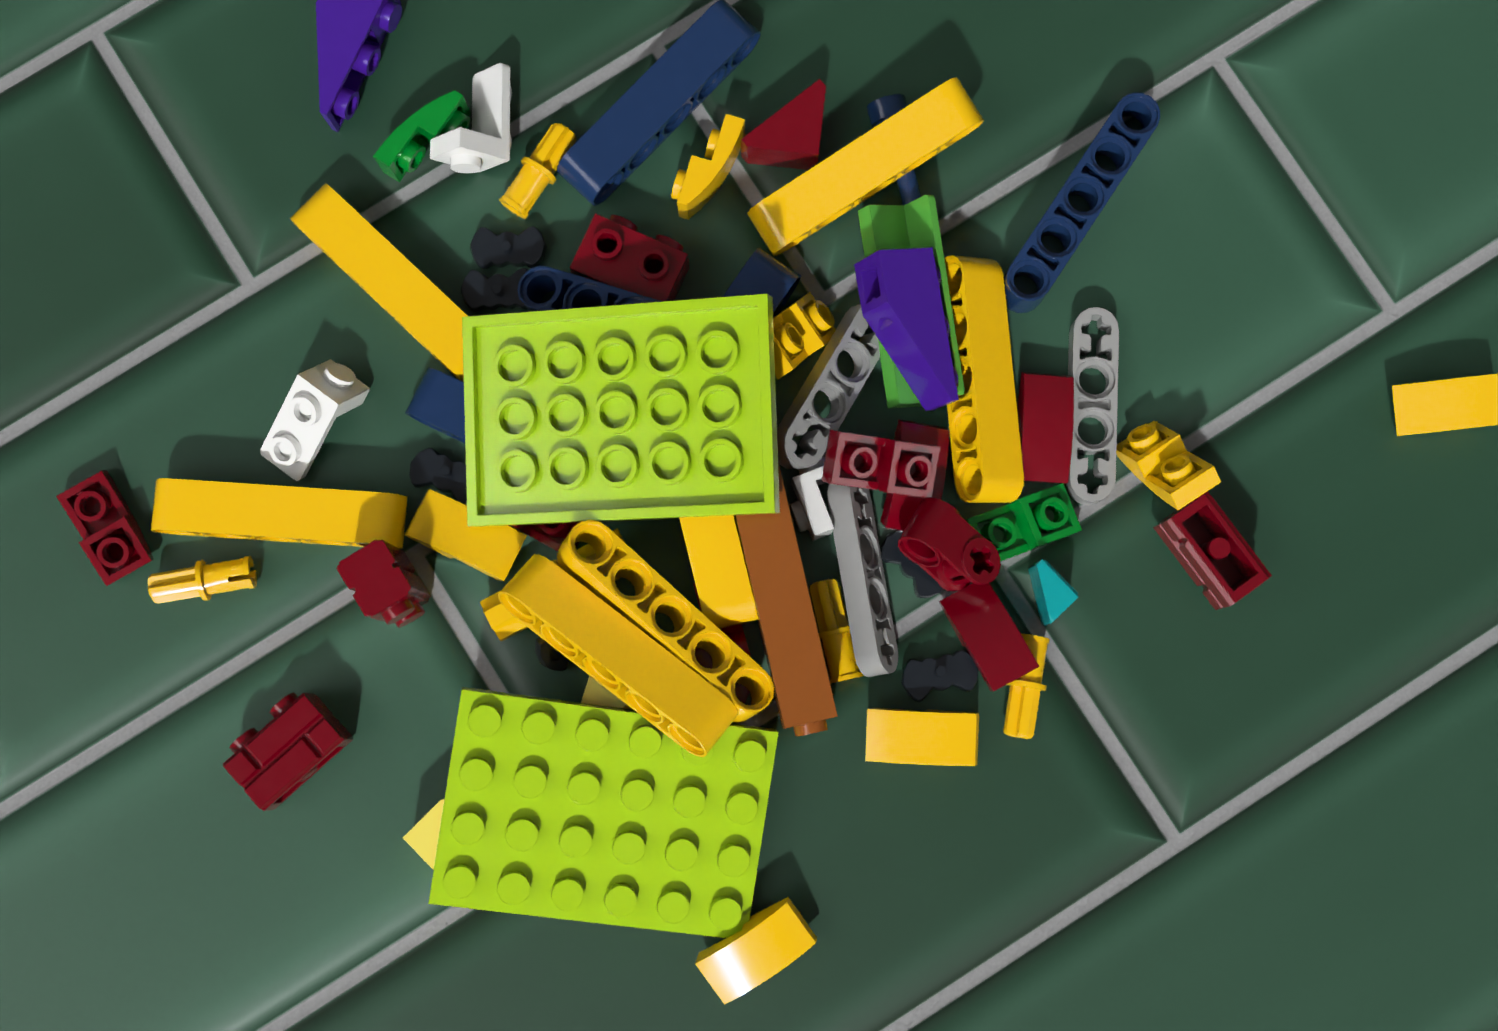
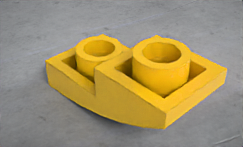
(704, 176)
(800, 332)
(1446, 404)
(1165, 466)
(443, 527)
(922, 737)
(756, 952)

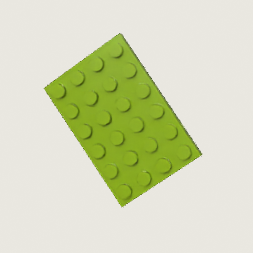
(621, 412)
(600, 817)

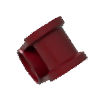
(948, 546)

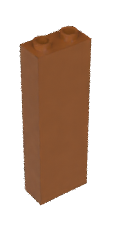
(786, 619)

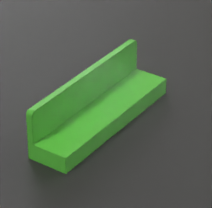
(905, 228)

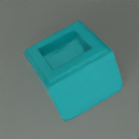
(1051, 591)

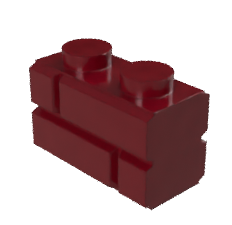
(1212, 551)
(384, 583)
(286, 750)

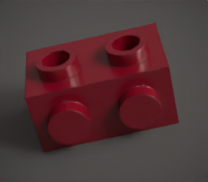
(630, 260)

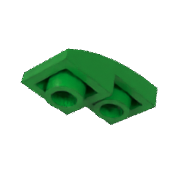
(406, 145)
(1028, 522)

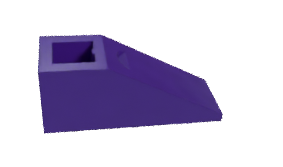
(349, 50)
(907, 315)

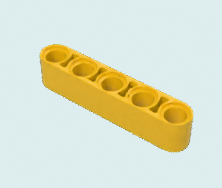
(865, 166)
(385, 275)
(986, 416)
(277, 513)
(719, 570)
(656, 595)
(618, 655)

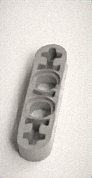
(839, 388)
(1098, 406)
(863, 580)

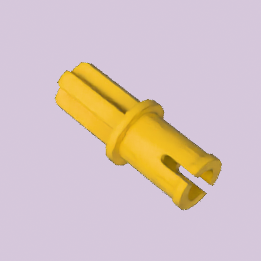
(538, 170)
(202, 580)
(834, 630)
(1025, 693)

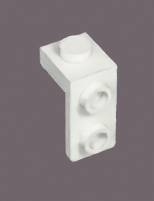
(490, 136)
(308, 415)
(810, 509)

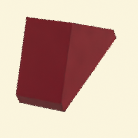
(791, 134)

